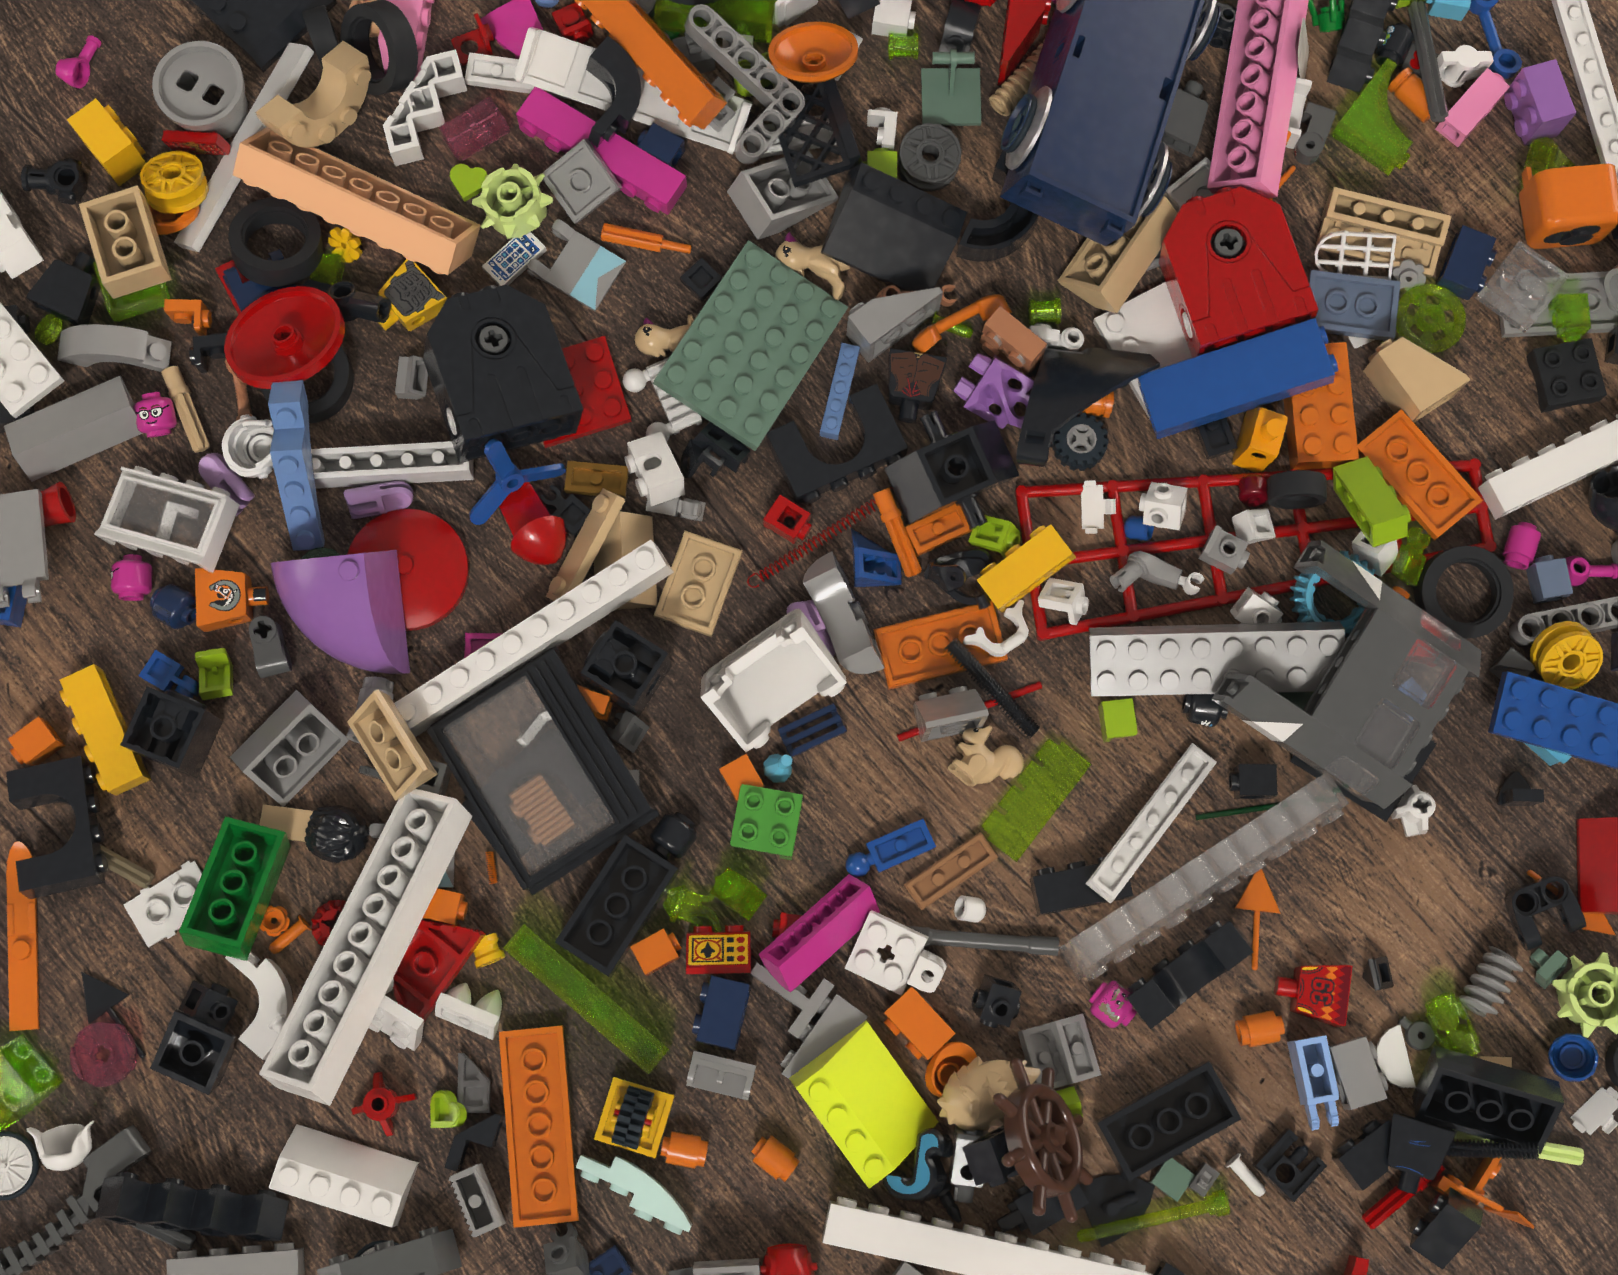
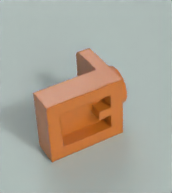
(186, 310)

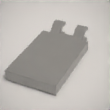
(22, 545)

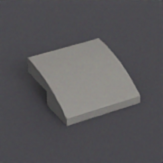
(1063, 1047)

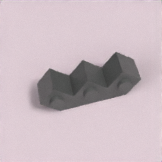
(429, 1255)

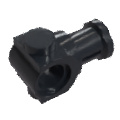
(54, 180)

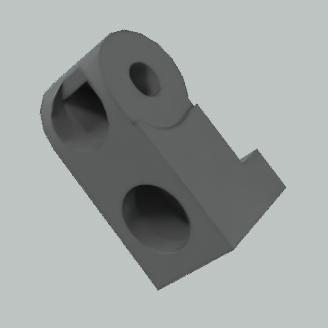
(1312, 142)

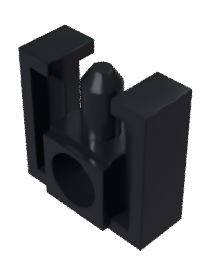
(1297, 1180)

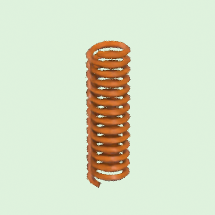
(493, 871)

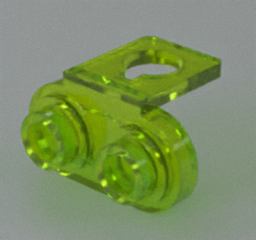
(1544, 155)

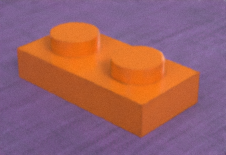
(937, 529)

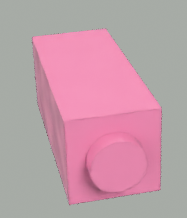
(1473, 107)

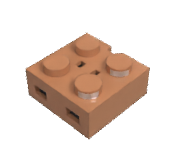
(1012, 342)

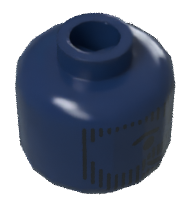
(173, 606)

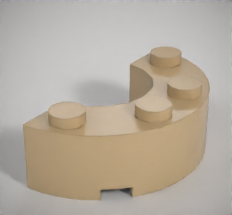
(329, 107)

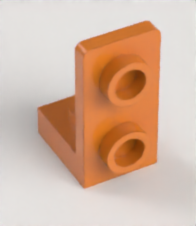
(1487, 1170)

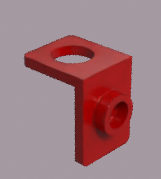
(481, 36)

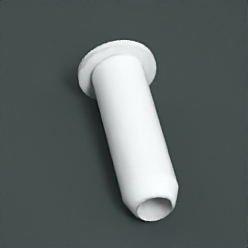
(1246, 1175)

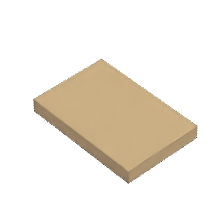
(699, 583)

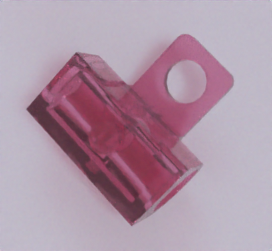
(474, 129)

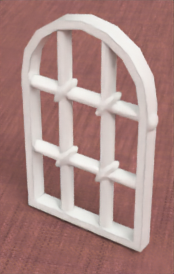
(1368, 248)

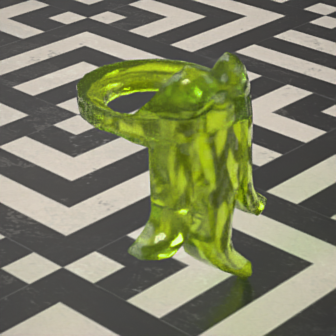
(687, 905)

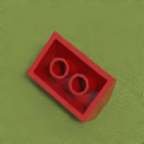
(1597, 865)

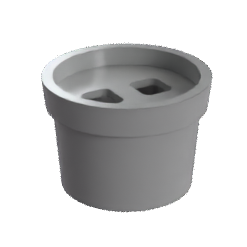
(185, 78)

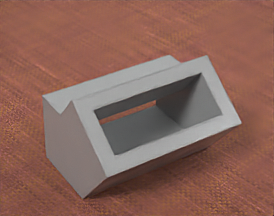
(411, 378)

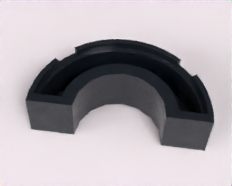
(999, 236)
(1188, 972)

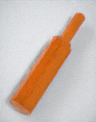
(640, 239)

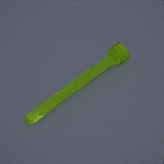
(1214, 1204)

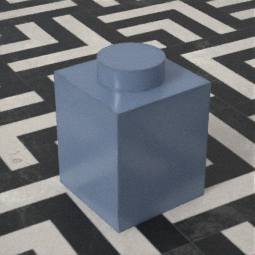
(1549, 579)

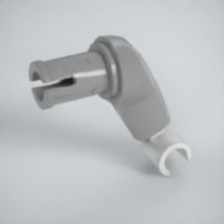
(1155, 571)

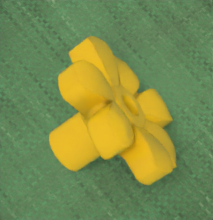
(345, 244)

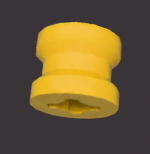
(488, 951)

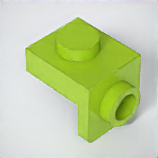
(214, 673)

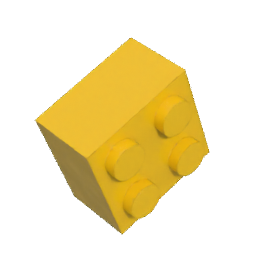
(108, 140)

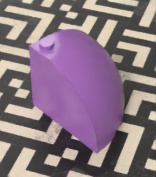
(348, 607)

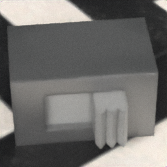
(1203, 1180)

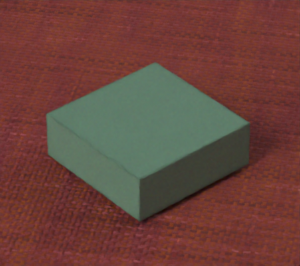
(1172, 1179)

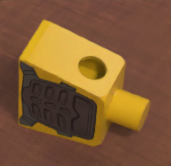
(412, 297)

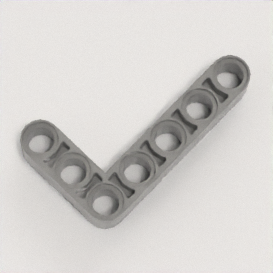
(749, 79)
(1597, 610)

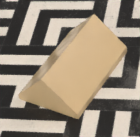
(626, 535)
(391, 745)

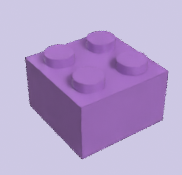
(1539, 102)

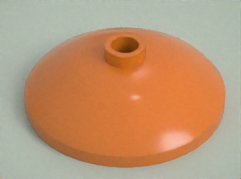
(813, 52)

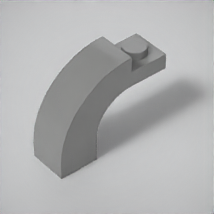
(110, 343)

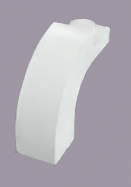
(274, 1000)

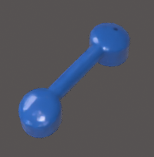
(1505, 61)

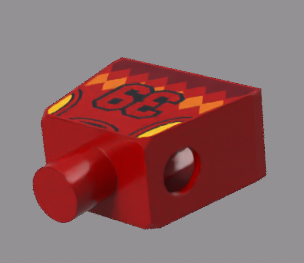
(1318, 992)

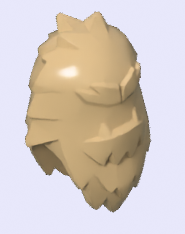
(970, 1093)

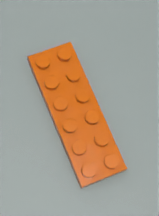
(538, 1126)

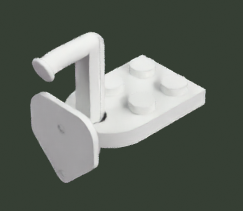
(392, 1019)

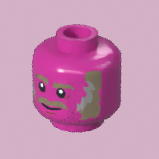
(1111, 1004)

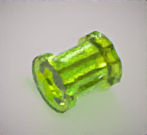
(902, 46)
(1044, 311)

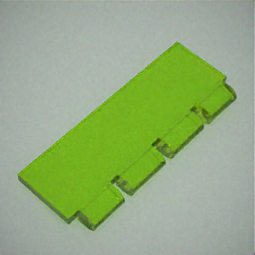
(1043, 794)

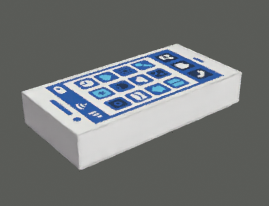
(513, 259)

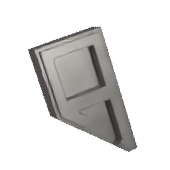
(473, 1086)

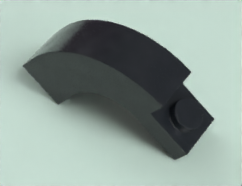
(620, 76)

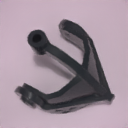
(954, 568)

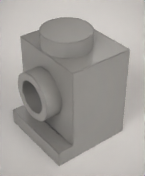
(1215, 555)

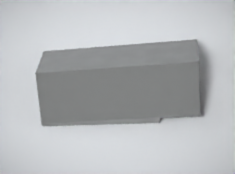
(73, 429)

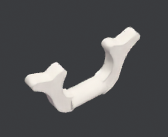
(1001, 649)

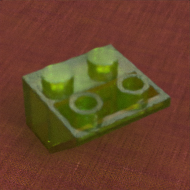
(23, 1080)

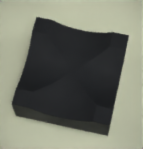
(1566, 374)

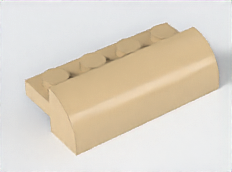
(1417, 230)

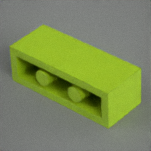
(1371, 501)

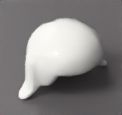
(63, 1145)

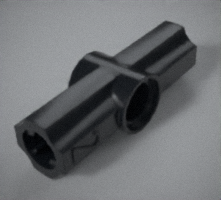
(354, 303)

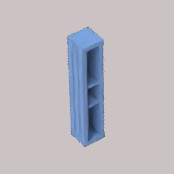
(839, 391)

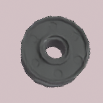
(933, 140)

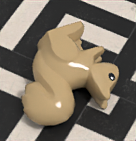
(982, 765)

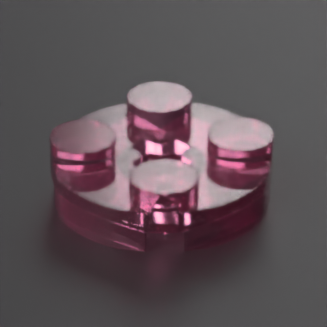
(120, 1061)

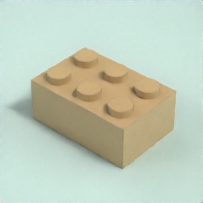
(125, 242)

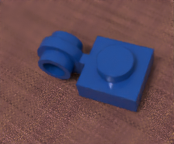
(164, 672)

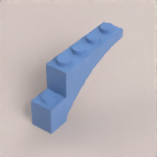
(294, 465)

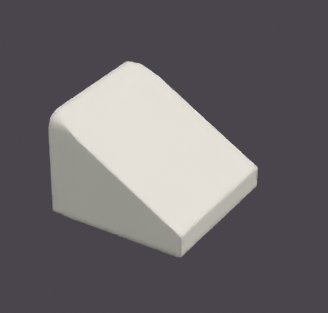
(1253, 525)

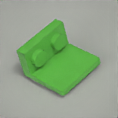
(766, 820)

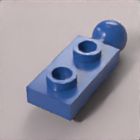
(892, 849)

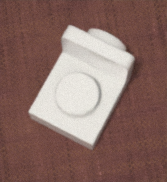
(886, 123)
(1064, 597)

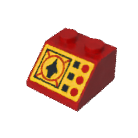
(718, 950)

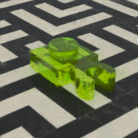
(1410, 557)

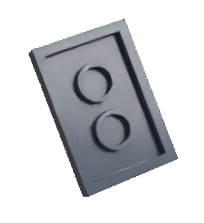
(1355, 304)

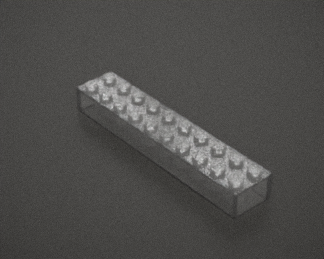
(1207, 873)

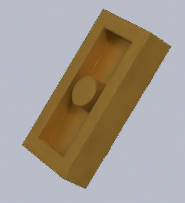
(590, 478)

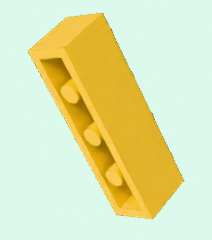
(103, 730)

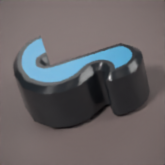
(928, 1172)

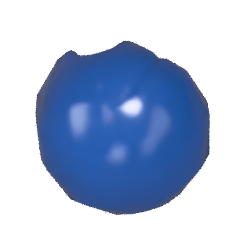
(1573, 1057)

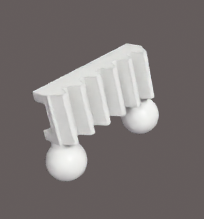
(676, 412)

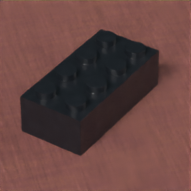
(617, 906)
(1486, 1098)
(1166, 1121)

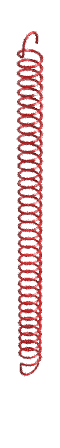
(828, 533)

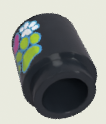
(1396, 44)

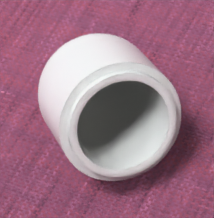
(973, 911)

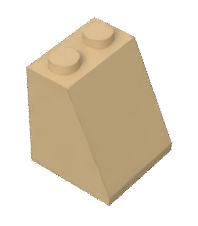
(1412, 378)

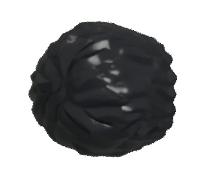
(336, 833)

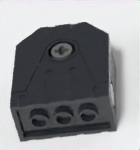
(499, 372)

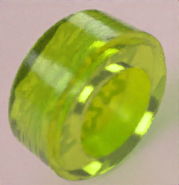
(48, 329)

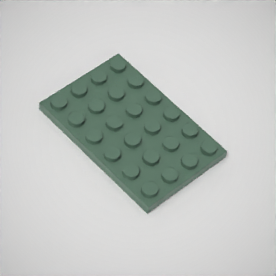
(750, 345)

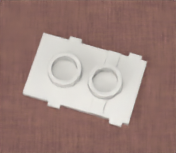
(163, 907)

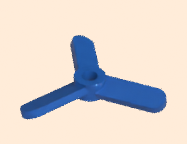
(507, 480)

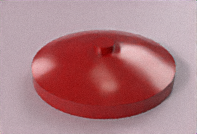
(284, 336)
(429, 562)

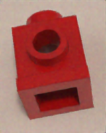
(783, 510)

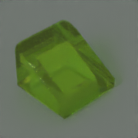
(329, 269)

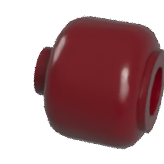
(1253, 490)

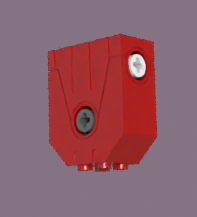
(1233, 270)

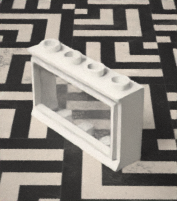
(169, 517)

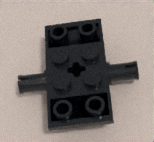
(927, 486)

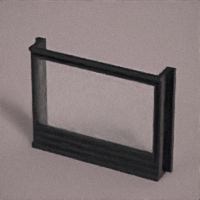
(541, 772)

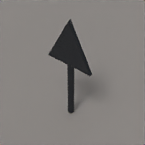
(100, 999)

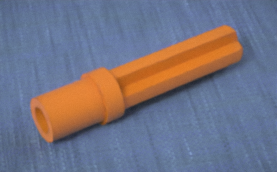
(891, 517)

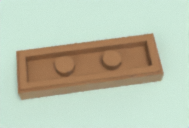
(950, 871)

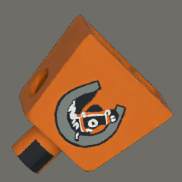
(225, 598)

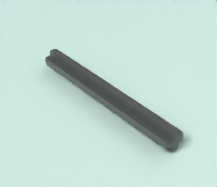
(1428, 61)

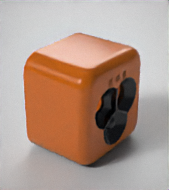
(1569, 205)

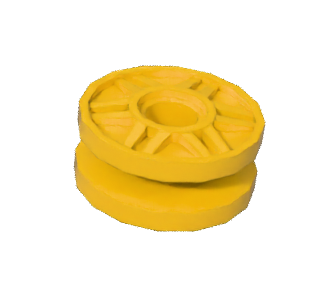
(174, 182)
(1566, 655)

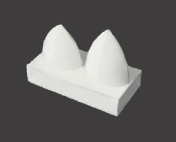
(481, 1018)

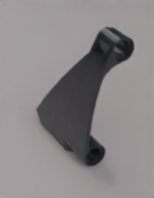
(1067, 386)

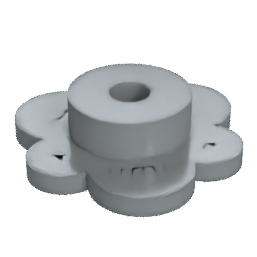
(1409, 269)

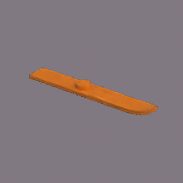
(22, 948)

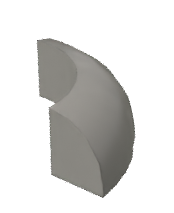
(841, 617)

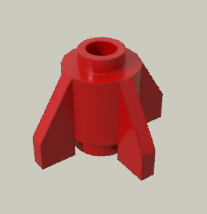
(391, 1104)

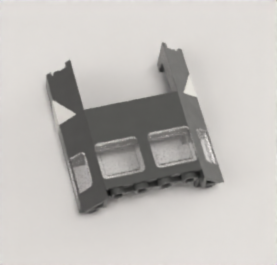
(1376, 695)

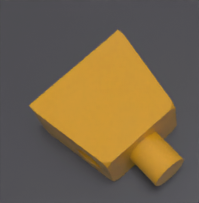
(1260, 434)

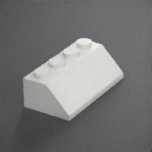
(344, 1175)

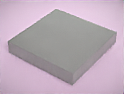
(581, 181)

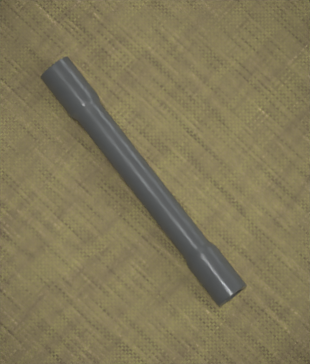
(1031, 944)

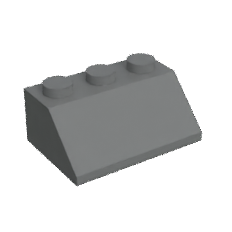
(289, 748)

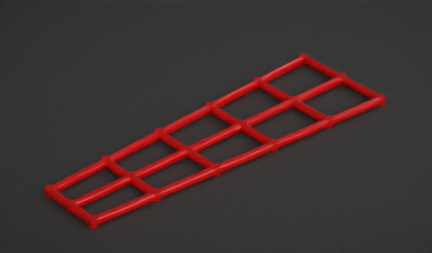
(1222, 597)

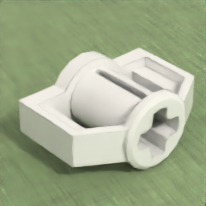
(1463, 65)

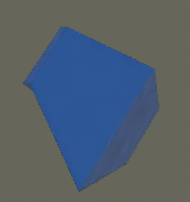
(873, 563)

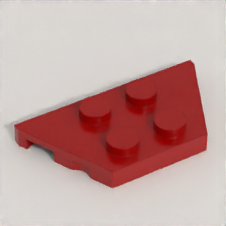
(432, 964)

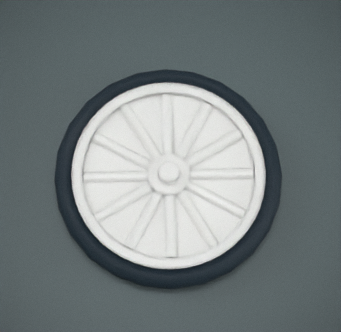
(17, 1165)

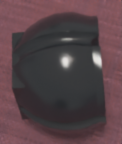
(1604, 498)

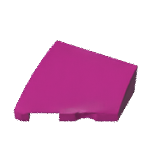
(510, 24)

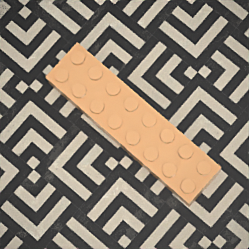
(357, 201)

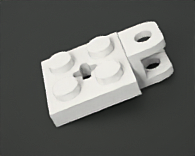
(909, 961)

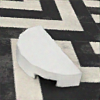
(1393, 1058)

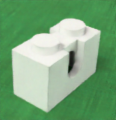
(656, 469)

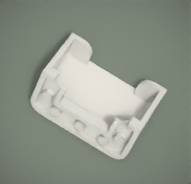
(770, 679)

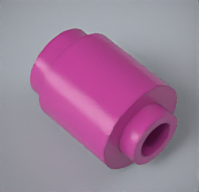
(1521, 545)

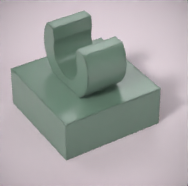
(1547, 967)

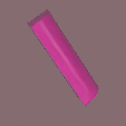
(819, 932)

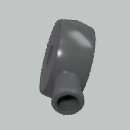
(1412, 1031)

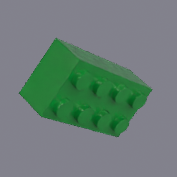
(235, 888)

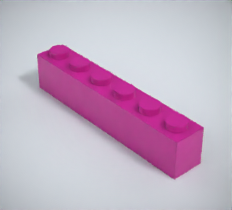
(633, 168)

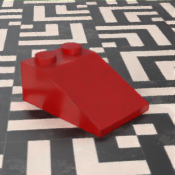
(1020, 31)

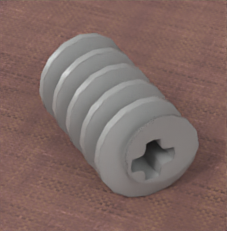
(1490, 982)

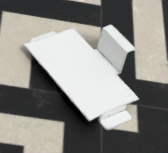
(1094, 507)
(1597, 1112)

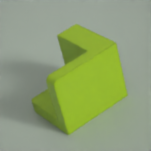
(1117, 719)

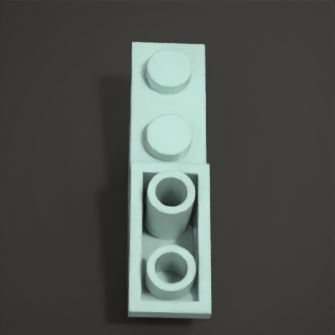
(649, 1197)

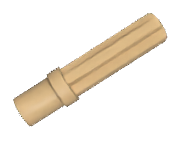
(180, 395)

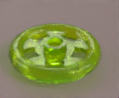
(1447, 301)

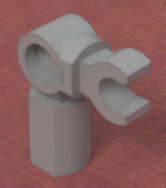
(687, 508)

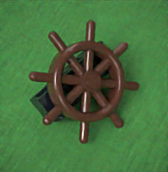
(1034, 1140)

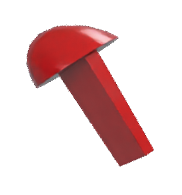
(535, 532)

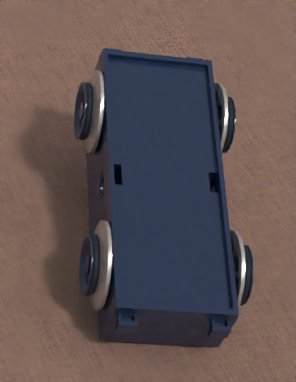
(1096, 110)

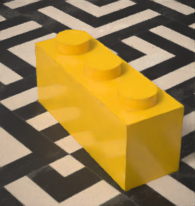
(1025, 567)

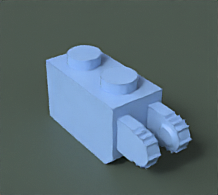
(1315, 1078)

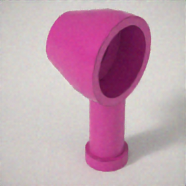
(77, 70)
(1589, 570)

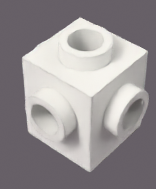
(1164, 505)
(1256, 608)

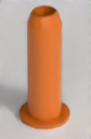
(289, 935)

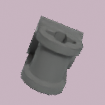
(270, 653)

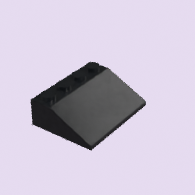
(892, 230)

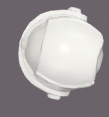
(248, 447)

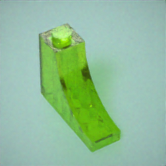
(1370, 127)

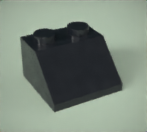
(194, 1053)

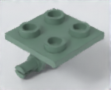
(952, 93)

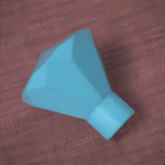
(778, 767)

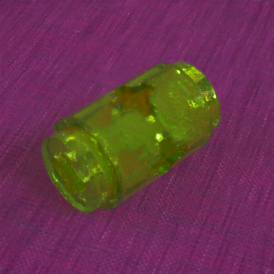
(1443, 1014)

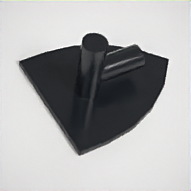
(1115, 1200)

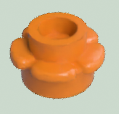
(282, 924)

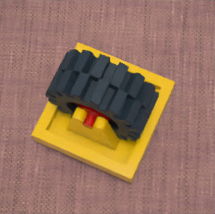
(634, 1117)

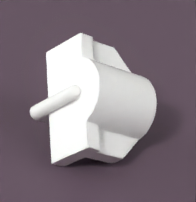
(1414, 811)

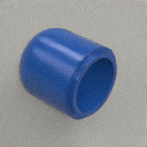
(1136, 529)

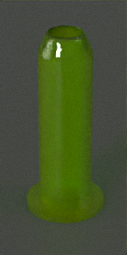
(960, 329)

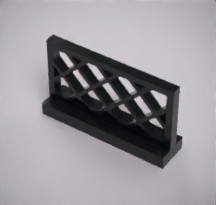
(838, 125)

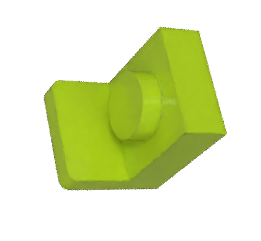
(995, 535)

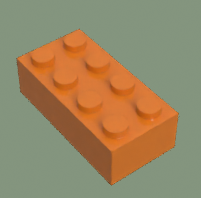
(1323, 420)

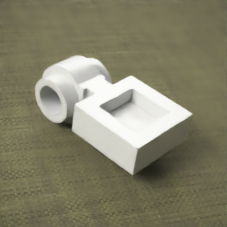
(1056, 340)

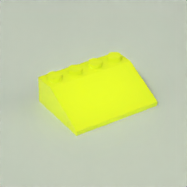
(865, 1103)

